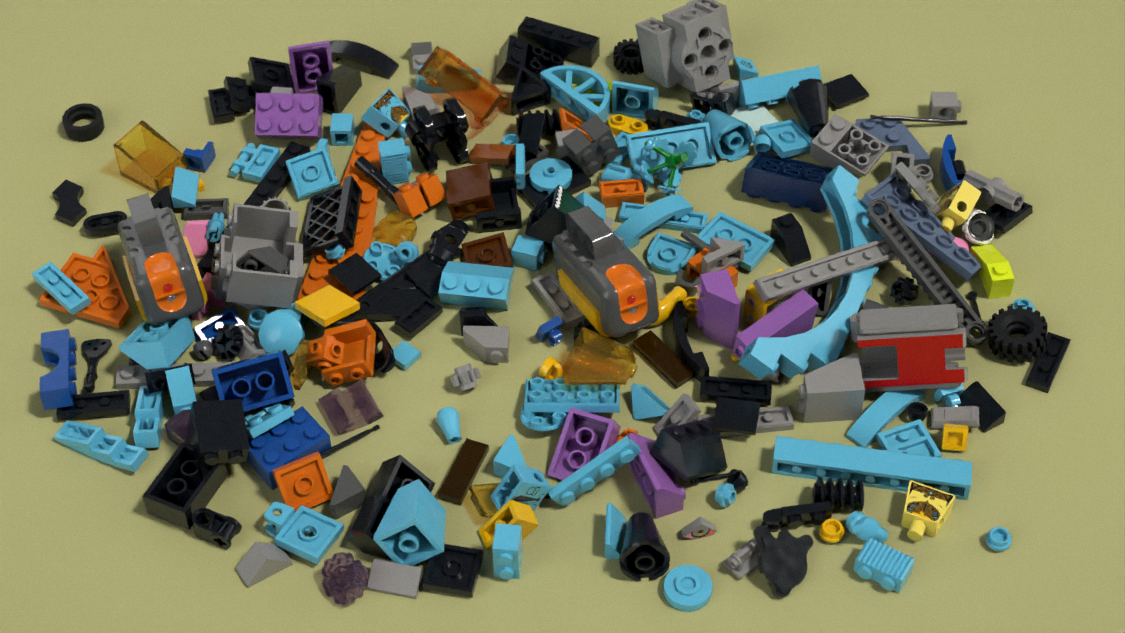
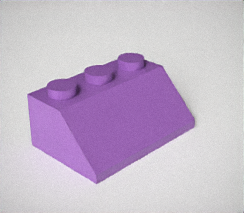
(718, 308)
(656, 480)

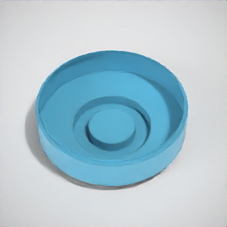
(687, 588)

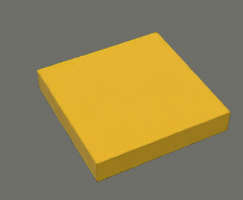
(327, 305)

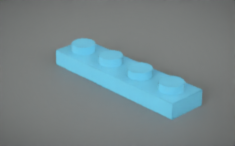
(594, 471)

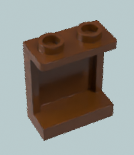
(469, 190)

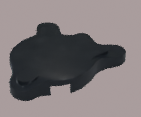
(782, 559)

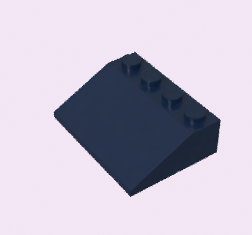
(786, 181)

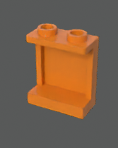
(358, 353)

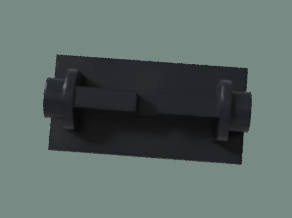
(157, 379)

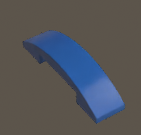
(946, 168)

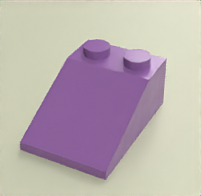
(308, 64)
(581, 441)

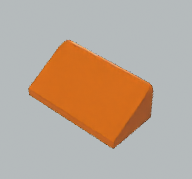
(618, 191)

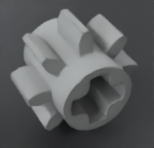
(465, 377)

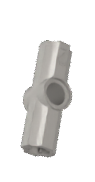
(995, 191)

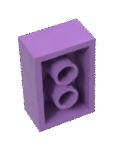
(288, 116)

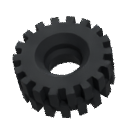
(1017, 322)

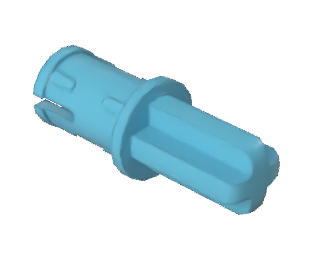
(215, 227)

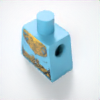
(387, 114)

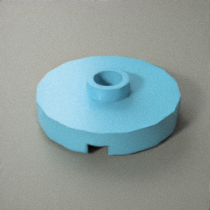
(550, 173)

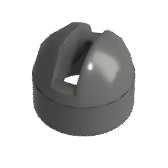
(203, 349)

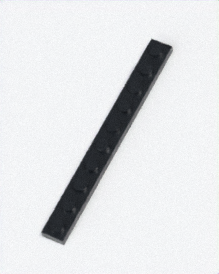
(270, 186)

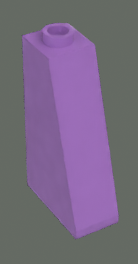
(786, 320)

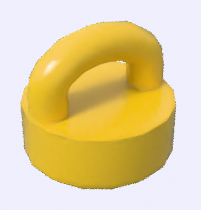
(549, 368)

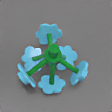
(669, 176)

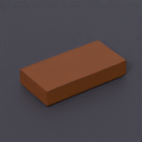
(492, 153)

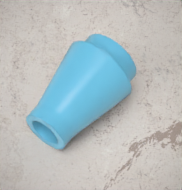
(450, 424)

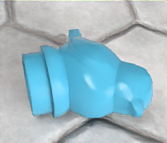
(866, 527)

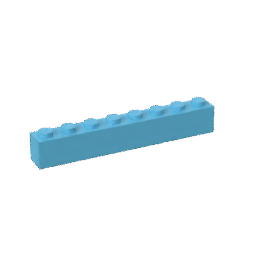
(873, 466)

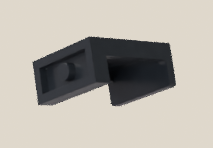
(506, 213)

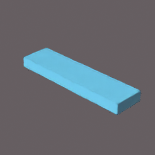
(692, 221)

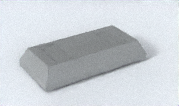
(955, 415)

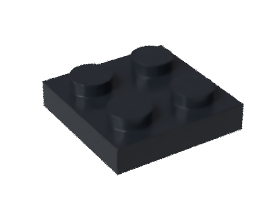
(269, 74)
(454, 571)

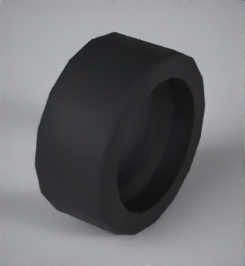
(79, 112)

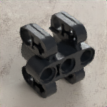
(442, 127)

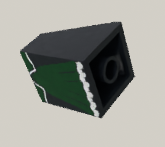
(549, 215)

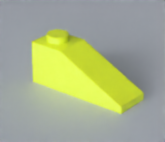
(995, 271)

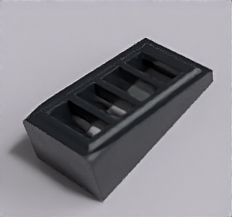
(725, 102)

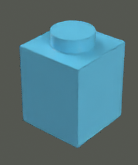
(342, 129)
(528, 253)

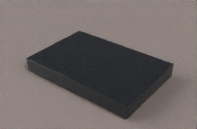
(579, 182)

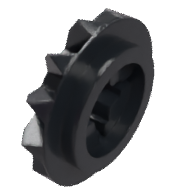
(233, 347)

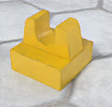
(954, 437)

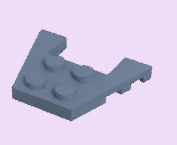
(896, 136)

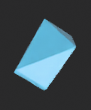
(646, 403)

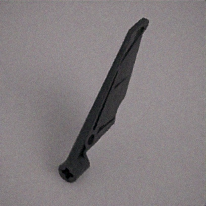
(390, 297)

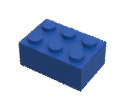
(254, 380)
(286, 443)

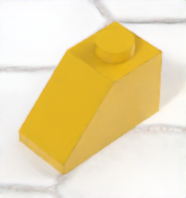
(511, 513)

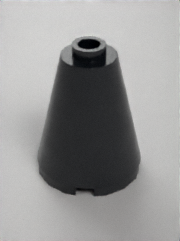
(810, 104)
(643, 549)

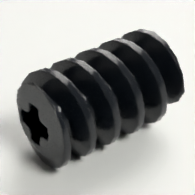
(551, 122)
(839, 493)

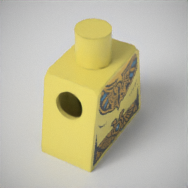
(956, 213)
(925, 510)

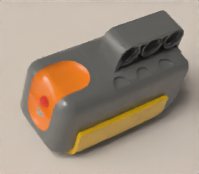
(160, 263)
(604, 276)

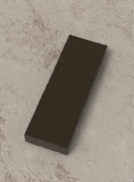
(663, 359)
(463, 471)

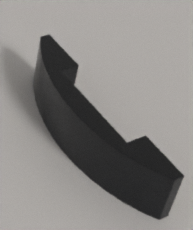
(380, 64)
(695, 361)

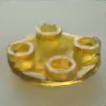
(395, 228)

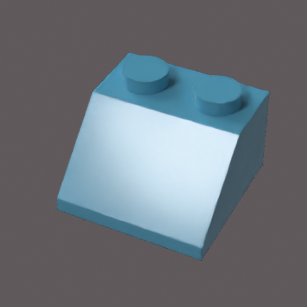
(633, 99)

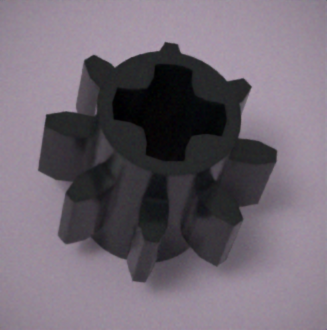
(904, 290)

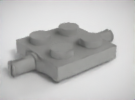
(919, 186)

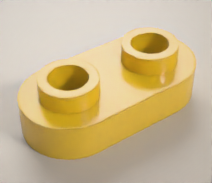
(626, 124)

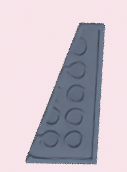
(924, 226)

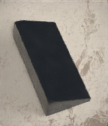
(532, 132)
(990, 412)

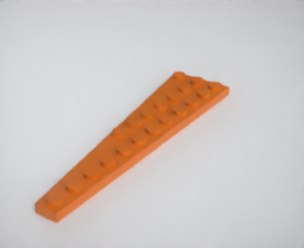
(317, 274)

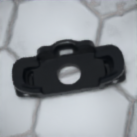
(440, 249)
(385, 358)

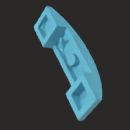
(652, 216)
(881, 414)

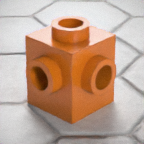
(325, 352)

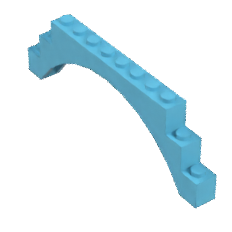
(825, 341)

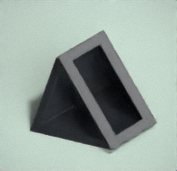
(528, 92)
(474, 317)

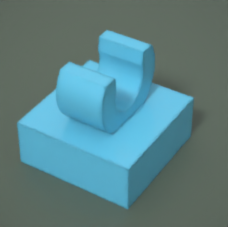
(949, 395)

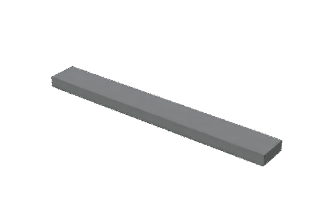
(823, 270)

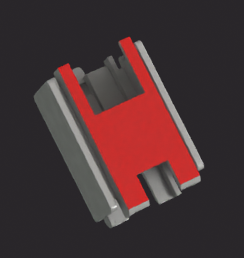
(910, 347)

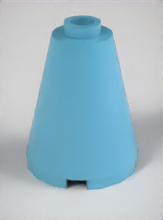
(729, 135)

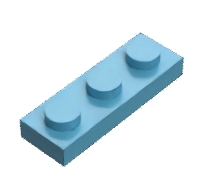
(61, 288)

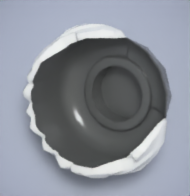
(978, 228)

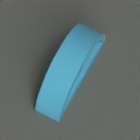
(560, 83)

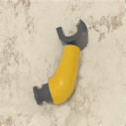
(679, 292)

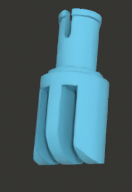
(617, 172)

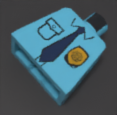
(521, 485)

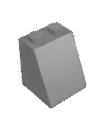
(832, 392)

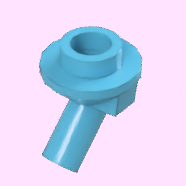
(407, 251)

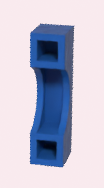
(58, 385)

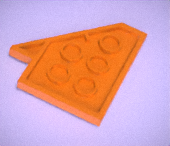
(100, 283)

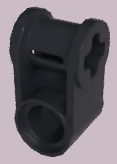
(219, 528)

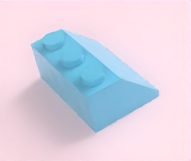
(476, 285)
(158, 344)

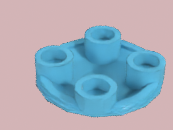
(383, 259)
(280, 332)
(543, 420)

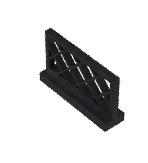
(345, 216)

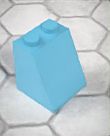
(412, 525)

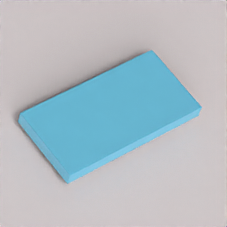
(556, 396)

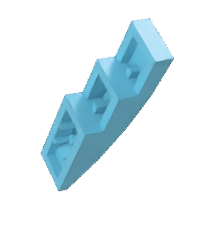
(100, 446)

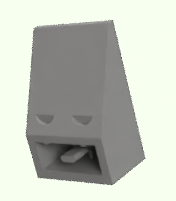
(846, 146)

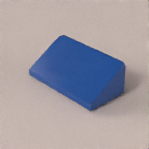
(209, 328)

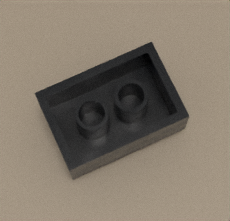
(183, 487)

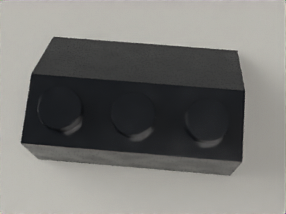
(690, 450)

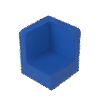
(199, 159)

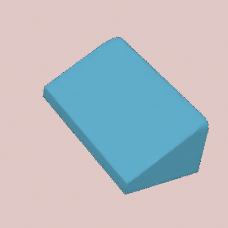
(184, 188)
(614, 532)

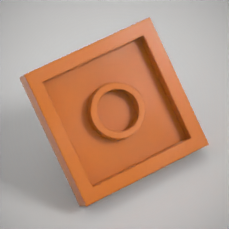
(304, 482)

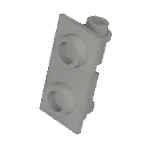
(743, 559)

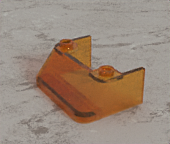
(464, 84)

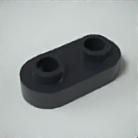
(103, 223)

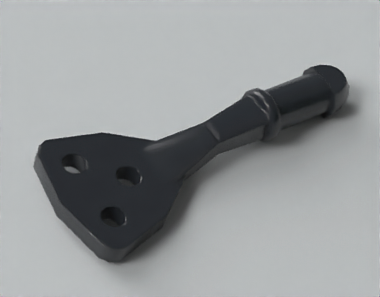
(94, 350)

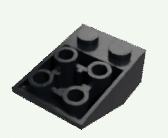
(532, 57)

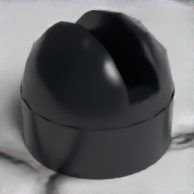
(917, 411)
(739, 480)

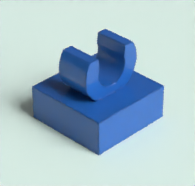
(550, 330)

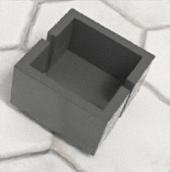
(588, 154)

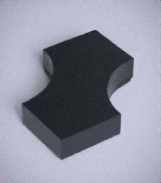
(70, 209)

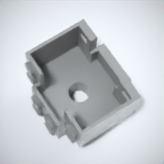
(688, 46)
(251, 229)

